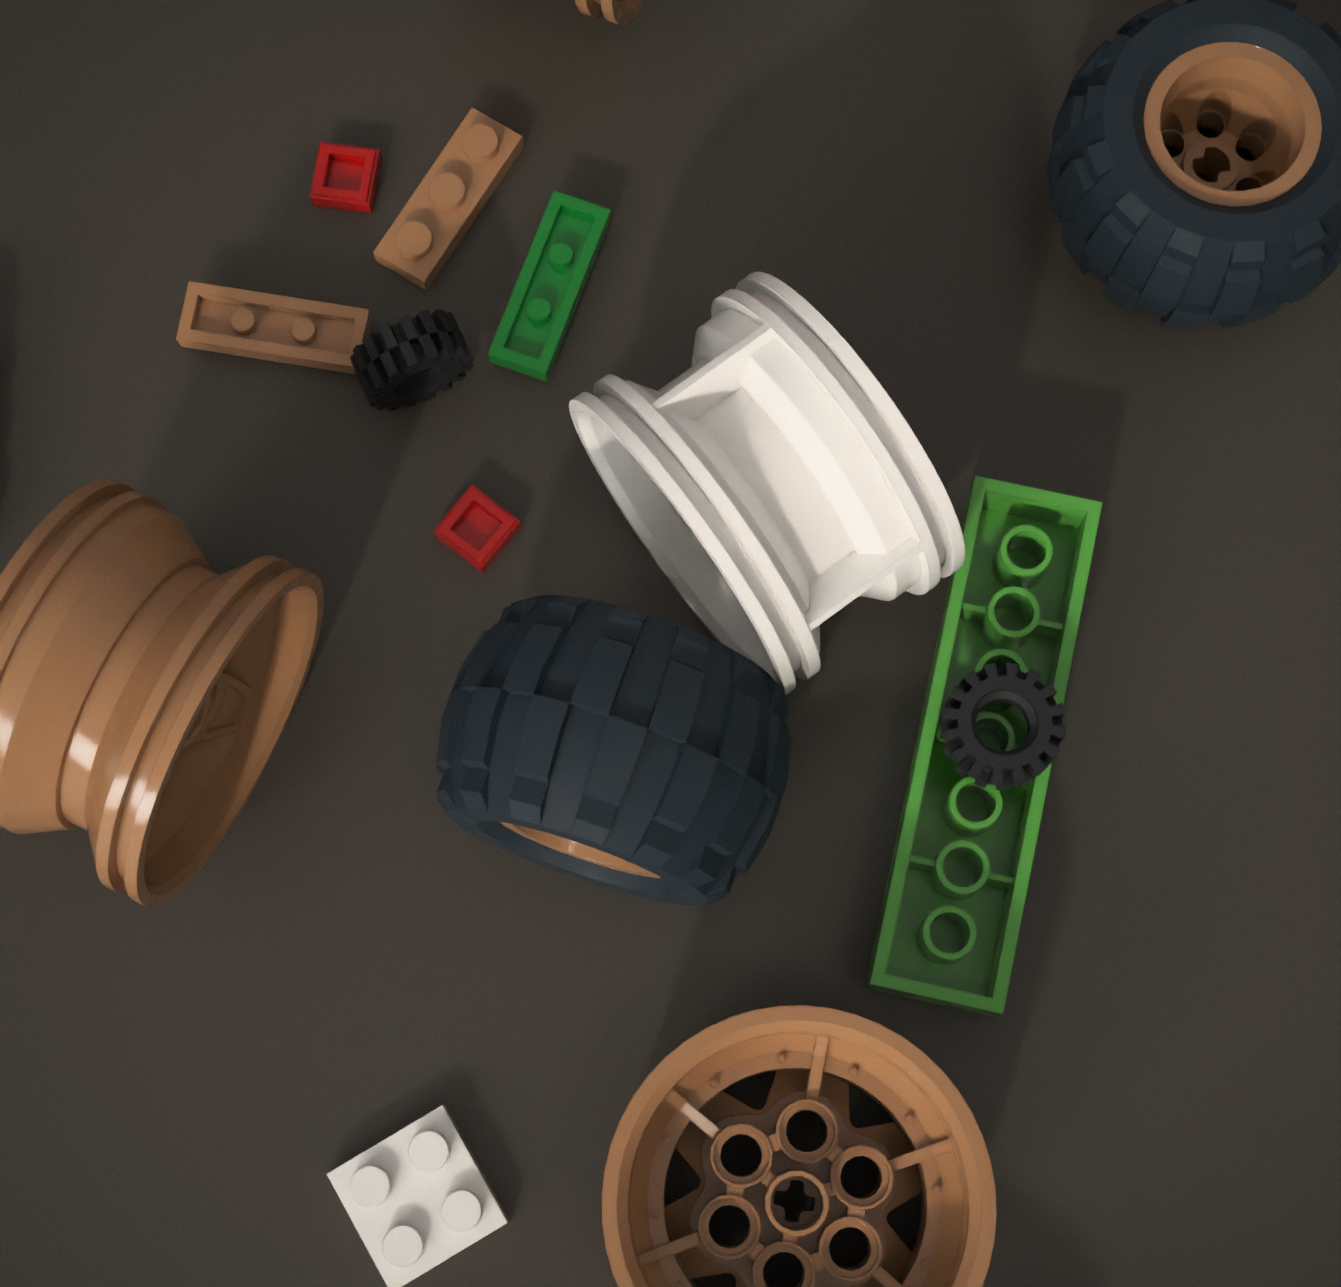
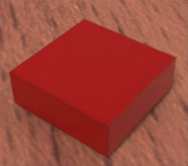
(346, 177)
(477, 528)

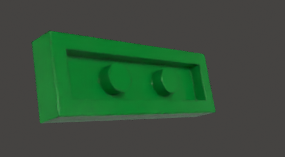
(550, 286)

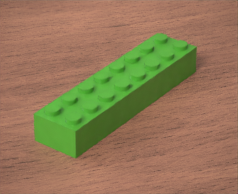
(961, 847)

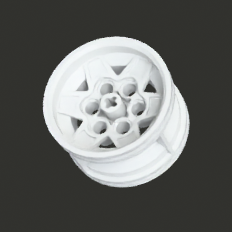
(772, 478)

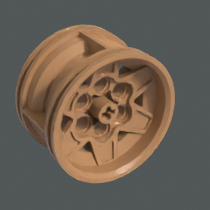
(816, 1055)

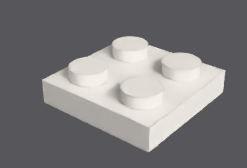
(418, 1198)

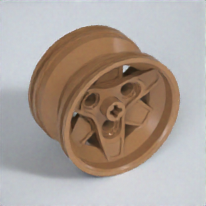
(143, 684)

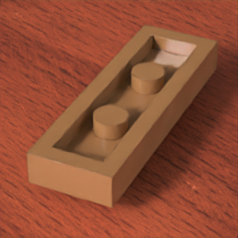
(449, 199)
(272, 327)

